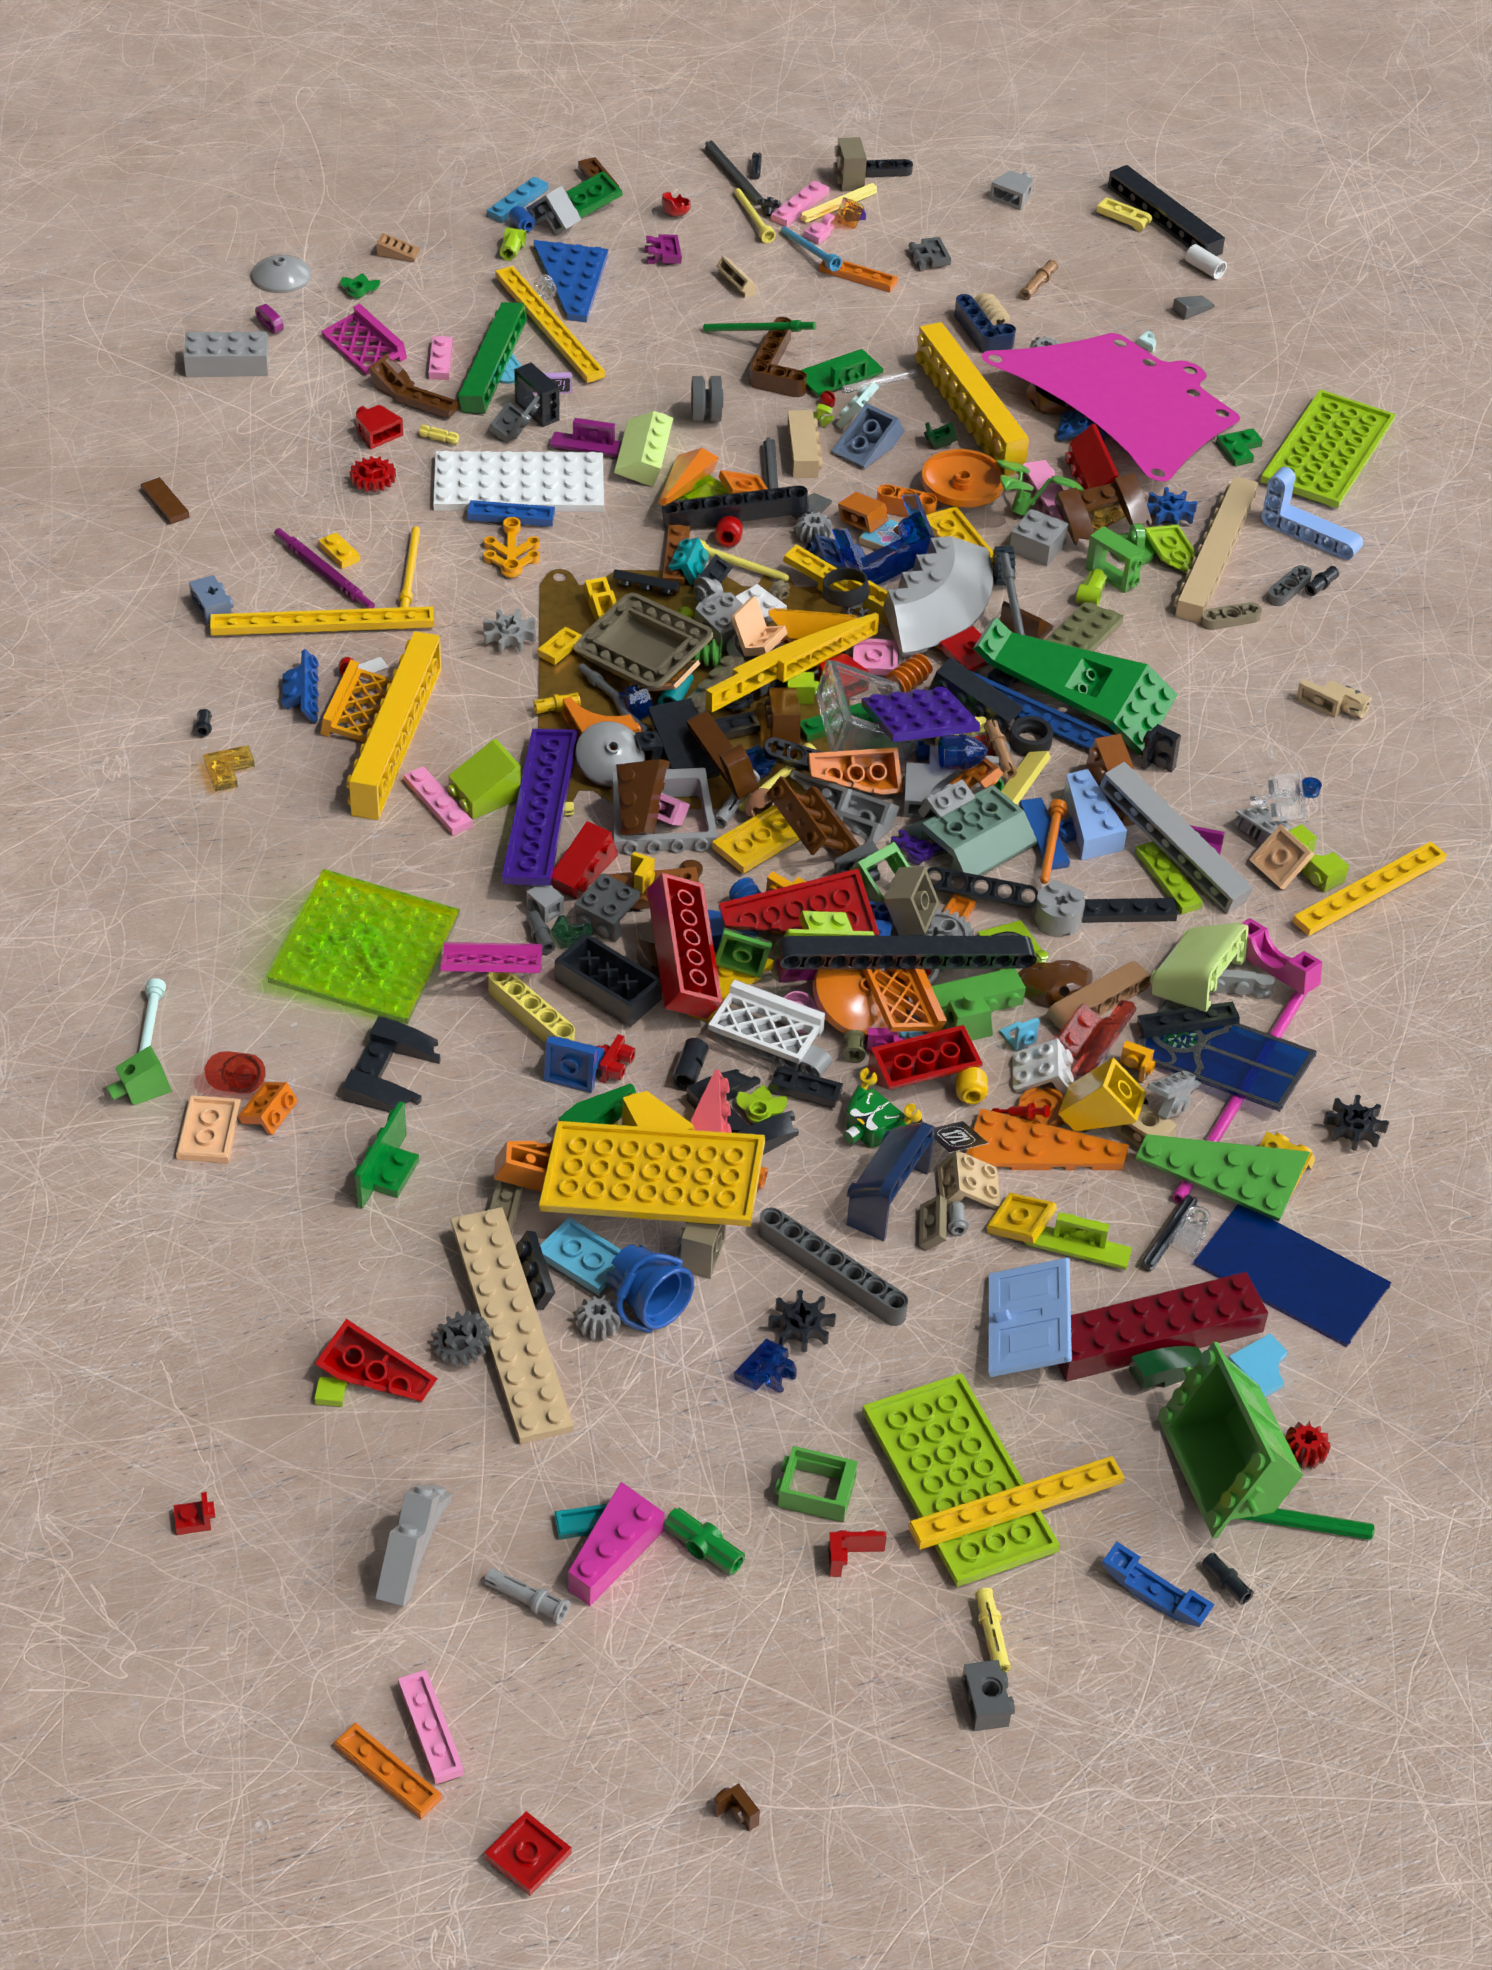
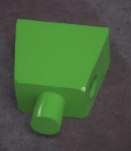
(972, 1013)
(140, 1078)

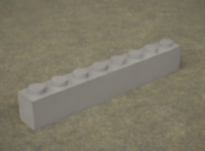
(1175, 837)

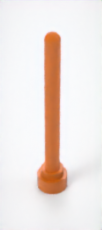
(1057, 811)

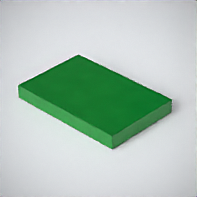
(593, 193)

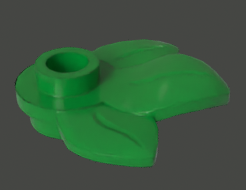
(359, 285)

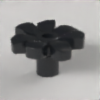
(768, 204)

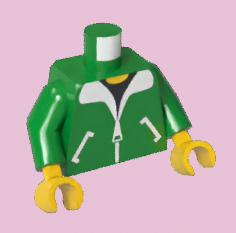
(872, 1115)

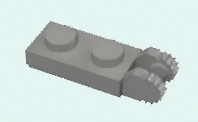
(1245, 983)

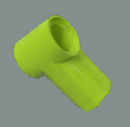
(512, 241)
(1092, 587)

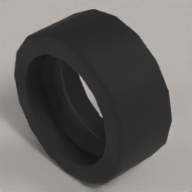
(1030, 724)

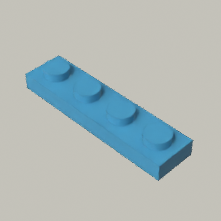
(519, 197)

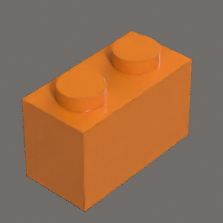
(863, 512)

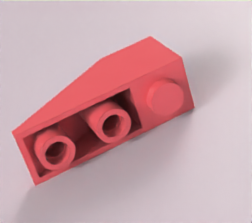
(713, 1108)

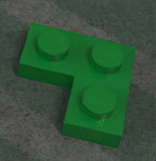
(1237, 445)

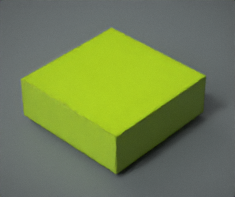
(330, 1392)

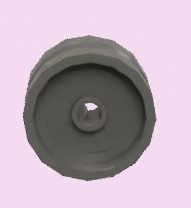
(706, 398)

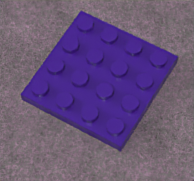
(920, 714)

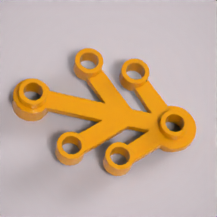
(511, 566)

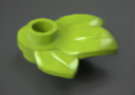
(761, 1104)

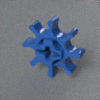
(1171, 507)

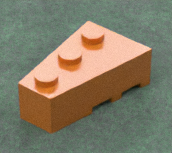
(523, 1163)

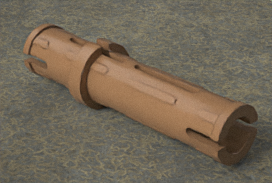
(1042, 276)
(997, 743)

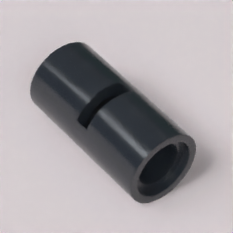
(689, 1063)

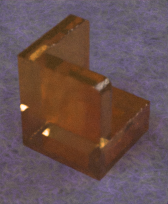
(849, 213)

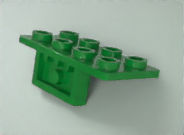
(841, 371)
(385, 1164)

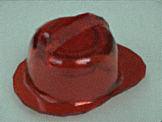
(235, 1072)

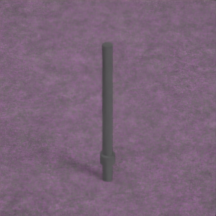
(1008, 577)

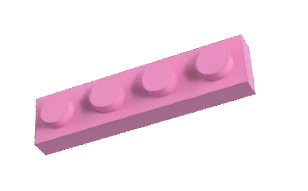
(799, 203)
(438, 800)
(430, 1727)

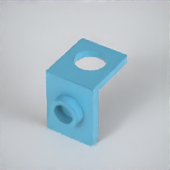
(1025, 1033)

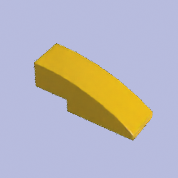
(599, 596)

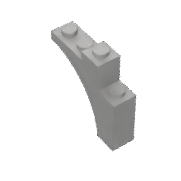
(927, 779)
(409, 1540)

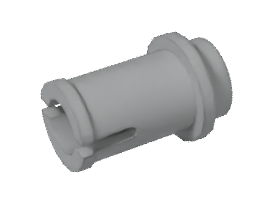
(958, 1224)

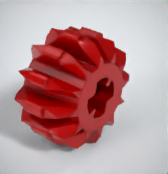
(1308, 1444)

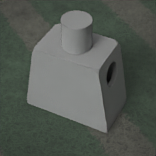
(1012, 189)

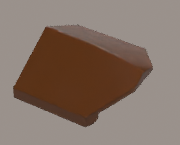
(388, 376)

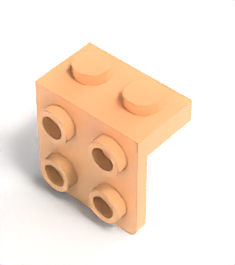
(752, 631)

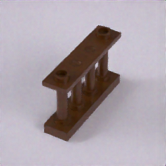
(812, 818)

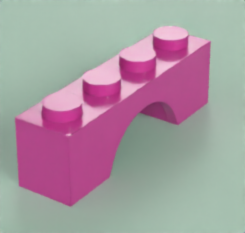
(1299, 972)

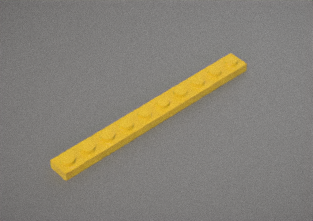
(550, 324)
(322, 620)

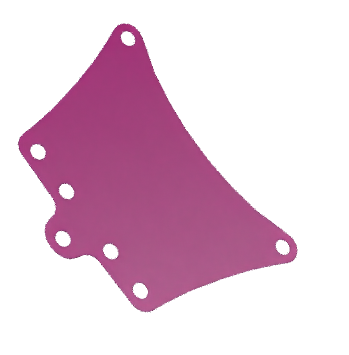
(1131, 401)

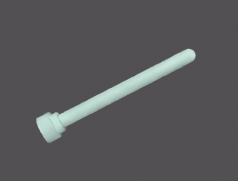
(155, 991)

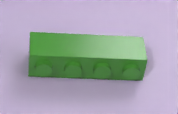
(999, 989)

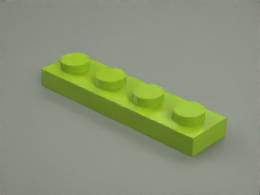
(1168, 877)

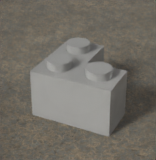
(556, 209)

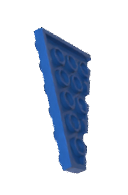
(575, 273)

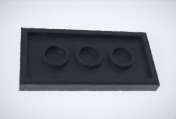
(677, 740)

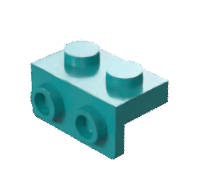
(691, 558)

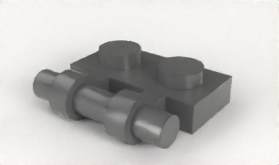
(934, 253)

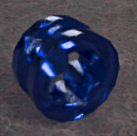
(1311, 782)

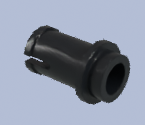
(202, 726)

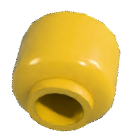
(972, 1085)

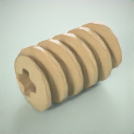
(992, 308)

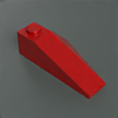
(368, 1362)

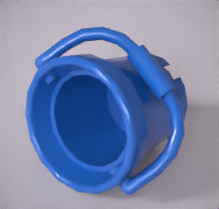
(651, 1285)

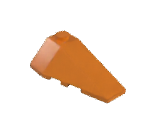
(864, 770)

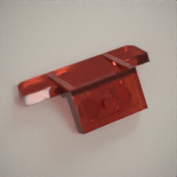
(1091, 1037)

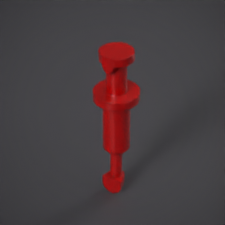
(1029, 1111)

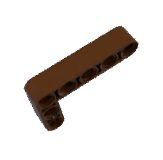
(767, 374)
(728, 760)

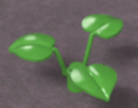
(1022, 498)

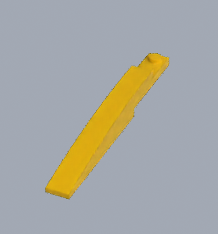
(817, 569)
(790, 660)

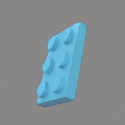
(580, 1254)

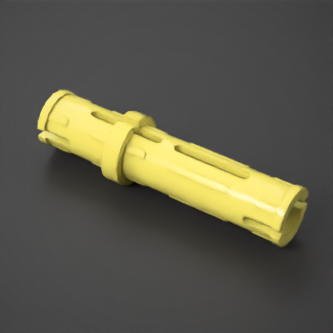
(986, 1602)

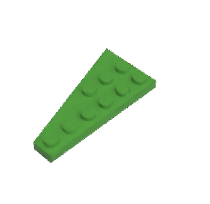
(1238, 1172)

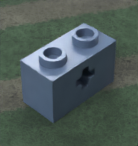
(210, 597)

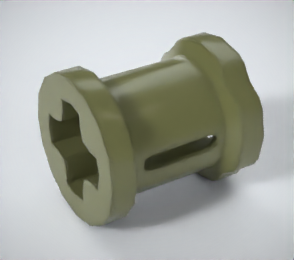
(854, 1048)

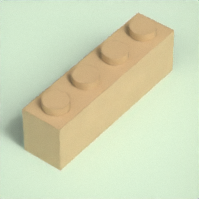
(803, 444)

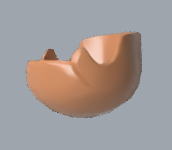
(757, 802)

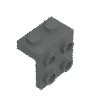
(510, 419)
(606, 905)

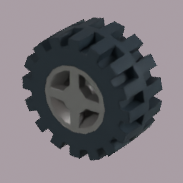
(997, 565)

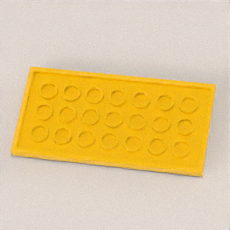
(653, 1173)

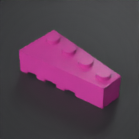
(615, 1542)

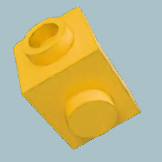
(644, 870)

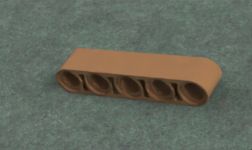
(1102, 994)

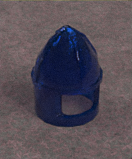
(961, 752)

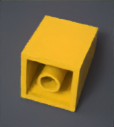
(1102, 1099)
(648, 1111)

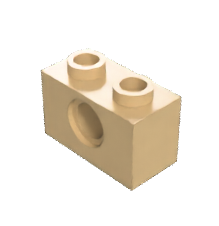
(1147, 1123)

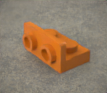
(269, 1106)

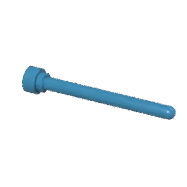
(832, 261)

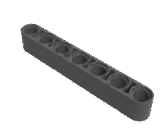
(833, 1266)

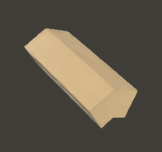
(727, 265)

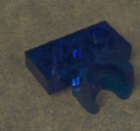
(766, 1364)

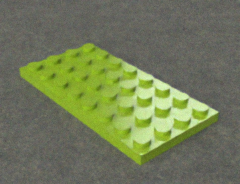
(1330, 447)
(950, 1457)

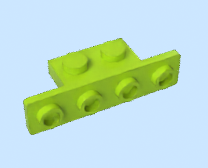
(825, 924)
(1083, 1240)

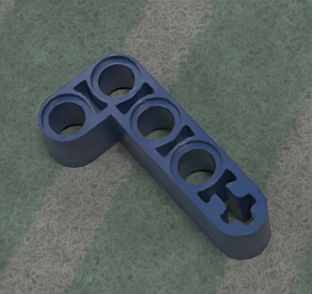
(980, 329)

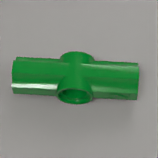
(704, 1541)

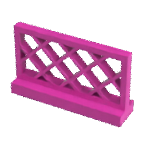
(376, 333)
(492, 957)

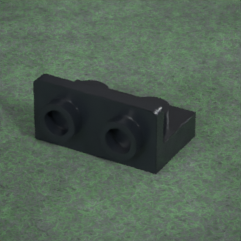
(1160, 748)

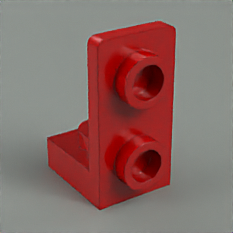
(844, 1541)

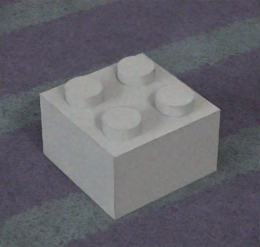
(1039, 537)

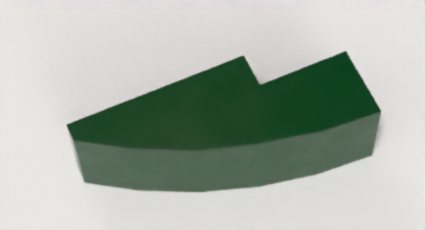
(1163, 1365)

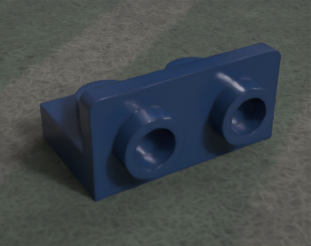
(826, 549)

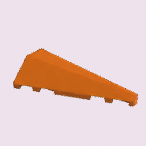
(686, 471)

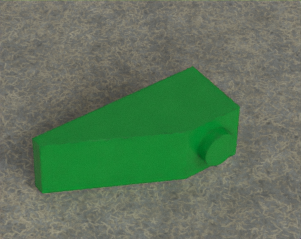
(600, 1109)

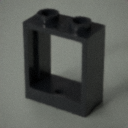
(532, 378)

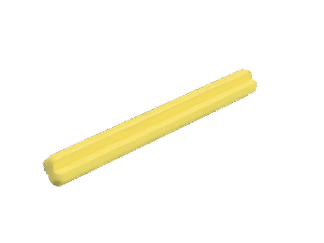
(833, 205)

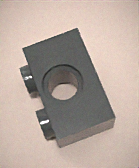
(984, 1710)

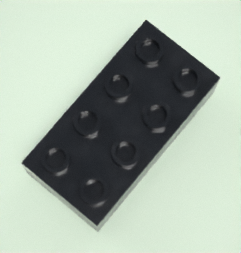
(608, 980)

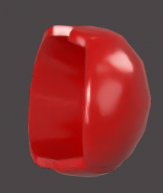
(675, 206)

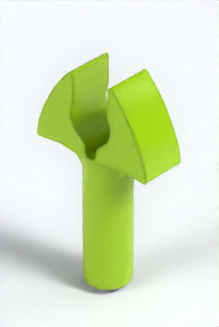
(819, 414)

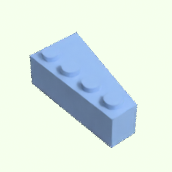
(1094, 819)

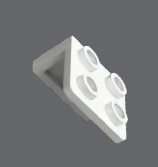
(1043, 1065)

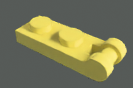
(1124, 213)

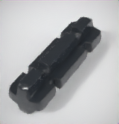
(756, 165)

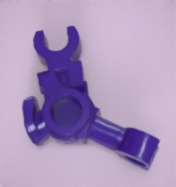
(916, 849)

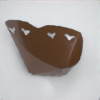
(1046, 401)
(1052, 978)

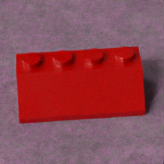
(1090, 459)
(923, 1057)

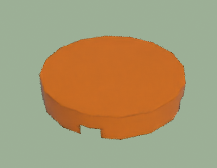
(1042, 1097)

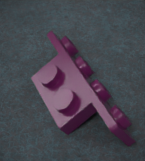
(588, 437)

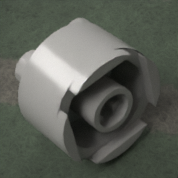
(1059, 909)

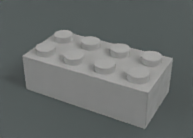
(226, 354)

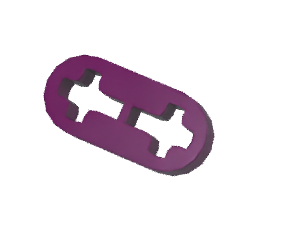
(269, 318)

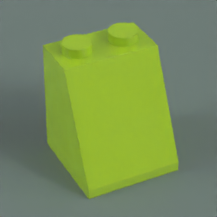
(486, 781)

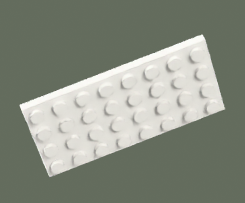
(533, 478)

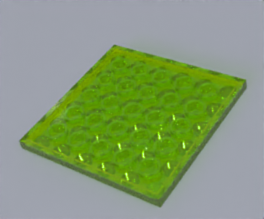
(364, 946)

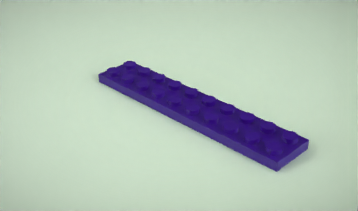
(540, 807)

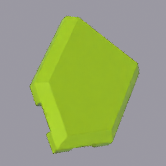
(1171, 546)

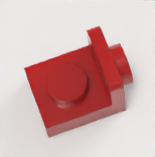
(194, 1516)

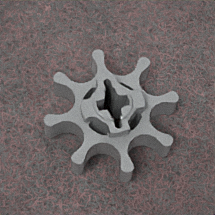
(509, 630)

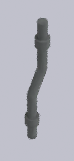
(596, 680)

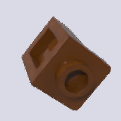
(741, 1806)

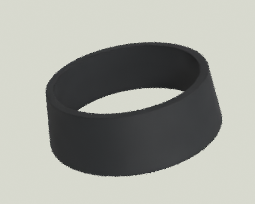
(845, 598)

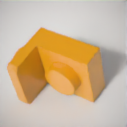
(1138, 1058)

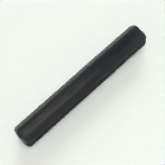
(1163, 1240)

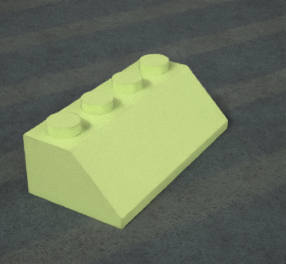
(644, 447)

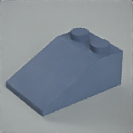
(869, 436)

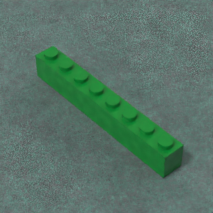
(492, 358)

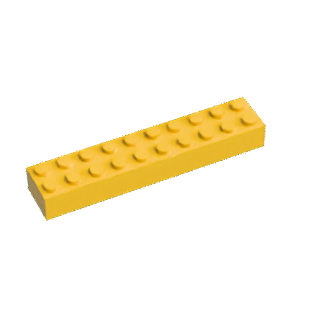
(970, 396)
(394, 726)

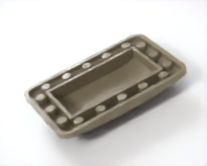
(643, 641)

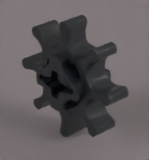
(1356, 1122)
(792, 1324)

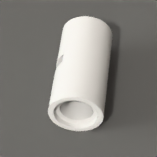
(1206, 261)

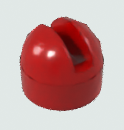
(827, 398)
(343, 663)

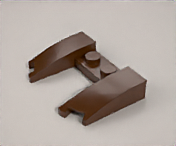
(1076, 504)

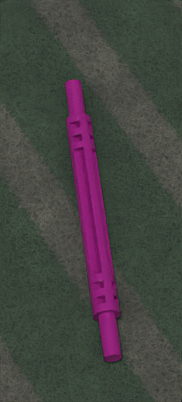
(324, 568)

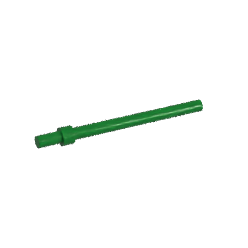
(794, 326)

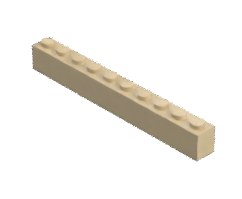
(1216, 549)

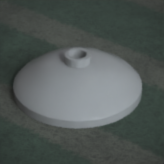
(281, 274)
(596, 757)

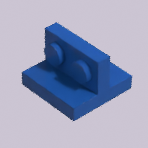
(571, 1063)

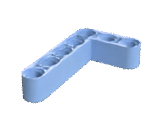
(1303, 525)

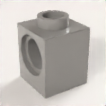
(545, 901)

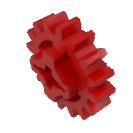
(373, 474)

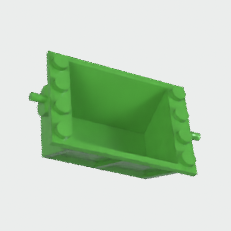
(1228, 1442)

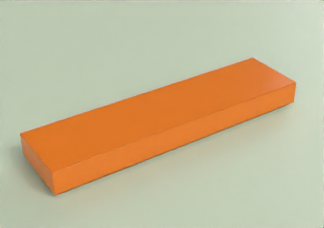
(862, 275)
(388, 1770)

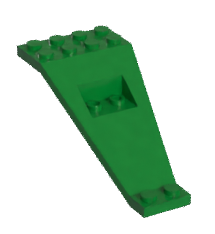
(1105, 687)

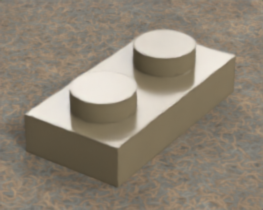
(933, 1222)

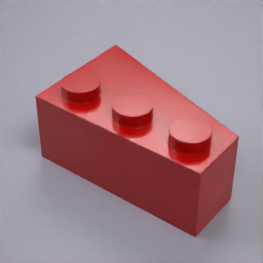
(584, 860)

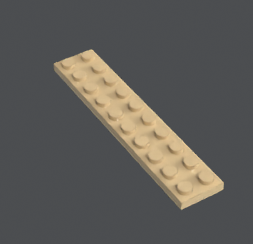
(517, 1335)

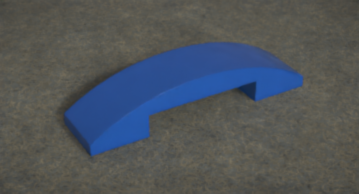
(1153, 1589)

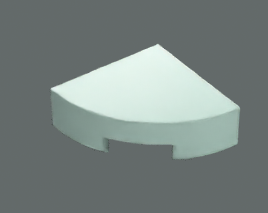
(1147, 341)

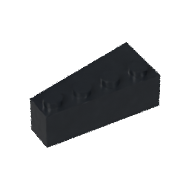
(977, 695)

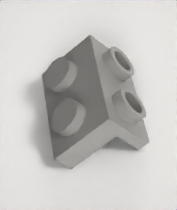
(947, 800)

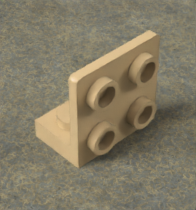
(969, 1177)

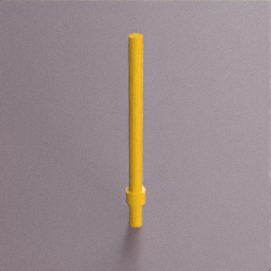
(406, 595)

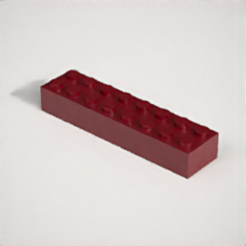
(1180, 1317)

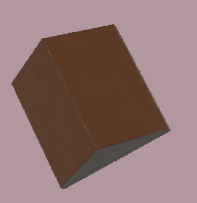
(1033, 625)

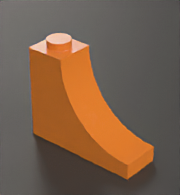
(581, 719)

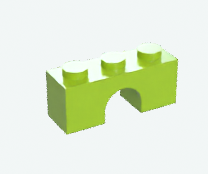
(1322, 870)

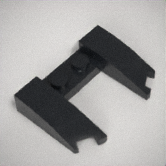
(387, 1037)
(776, 1129)

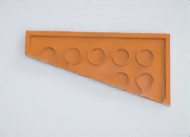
(1039, 1146)

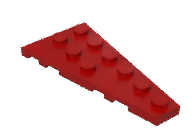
(781, 907)

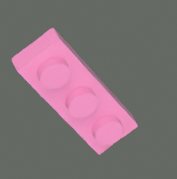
(440, 357)

